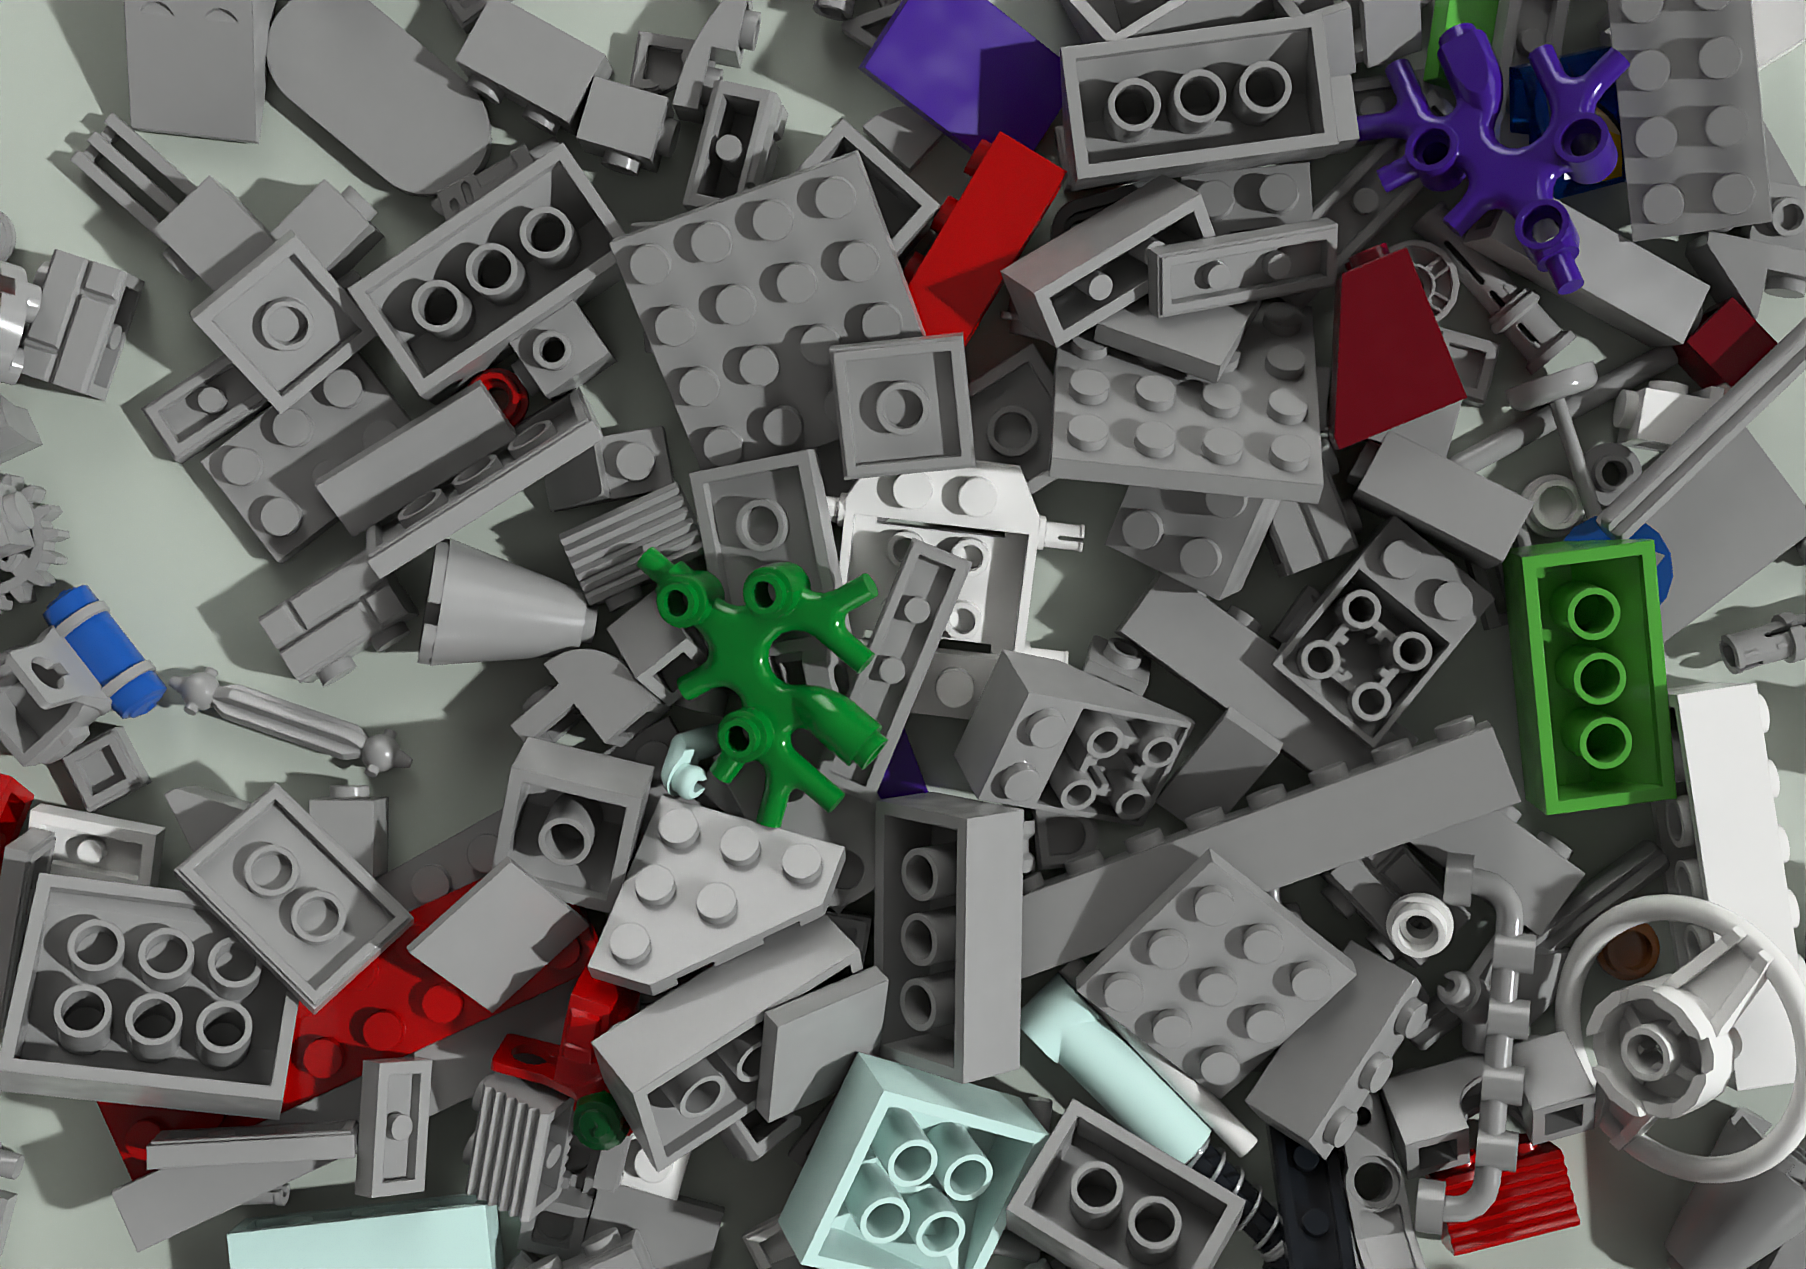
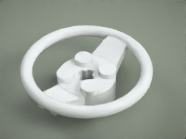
(1692, 1023)

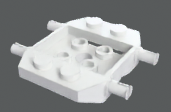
(997, 587)

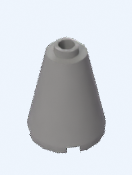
(497, 610)
(1743, 1219)

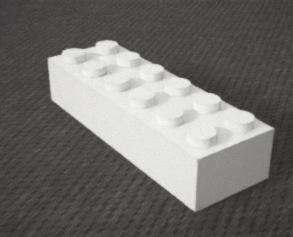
(1731, 852)

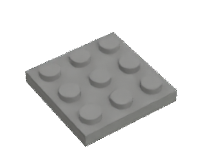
(1215, 974)

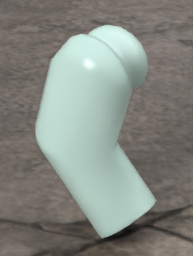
(681, 766)

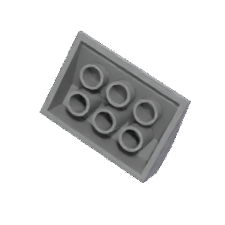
(143, 1004)

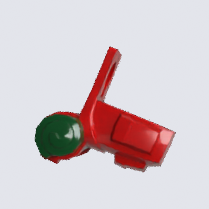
(573, 1064)

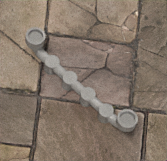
(1506, 1021)

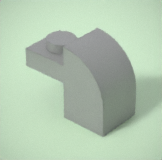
(591, 688)

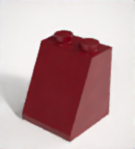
(1385, 349)

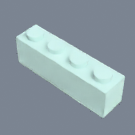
(388, 1235)

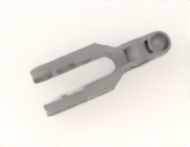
(1383, 1225)

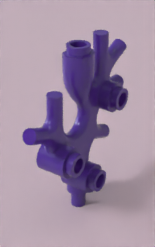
(1500, 177)

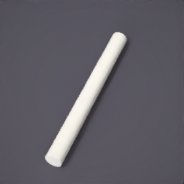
(1200, 1099)

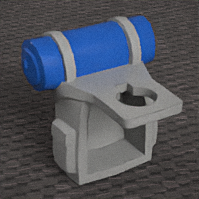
(70, 679)

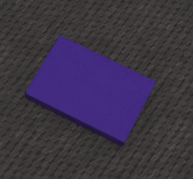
(967, 71)

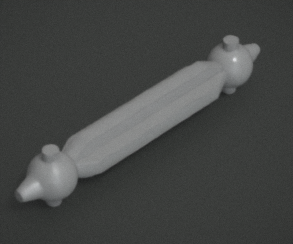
(290, 722)

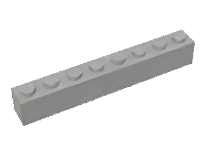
(1232, 667)
(1275, 838)

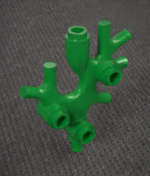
(771, 708)

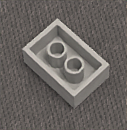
(1119, 1201)

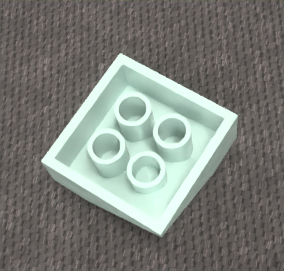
(910, 1172)

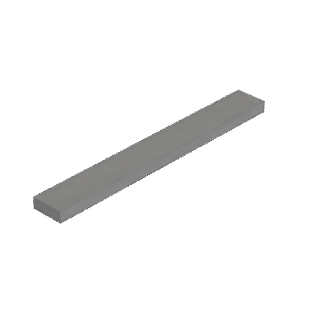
(181, 1198)

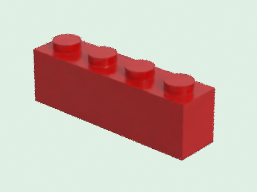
(981, 235)

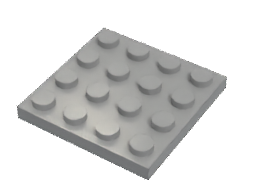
(753, 299)
(1170, 430)

